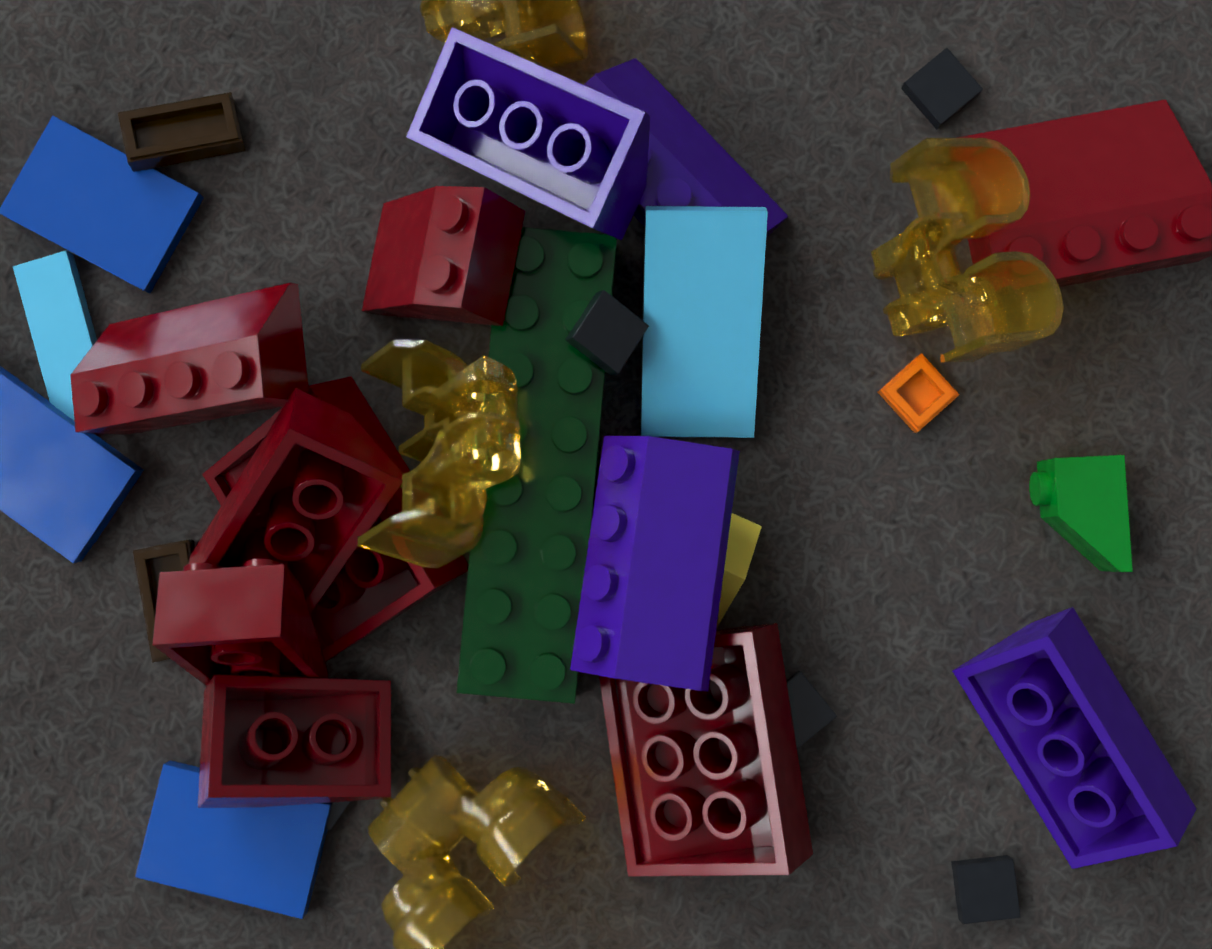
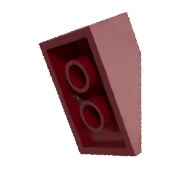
(445, 256)
(237, 622)
(294, 741)

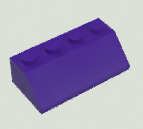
(536, 132)
(683, 158)
(655, 561)
(1077, 742)

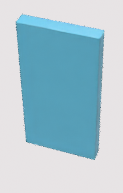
(702, 320)

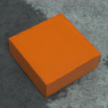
(918, 393)

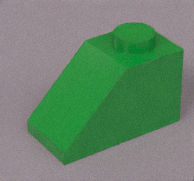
(1087, 506)

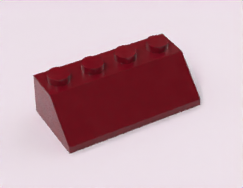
(193, 364)
(303, 496)

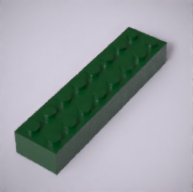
(538, 523)

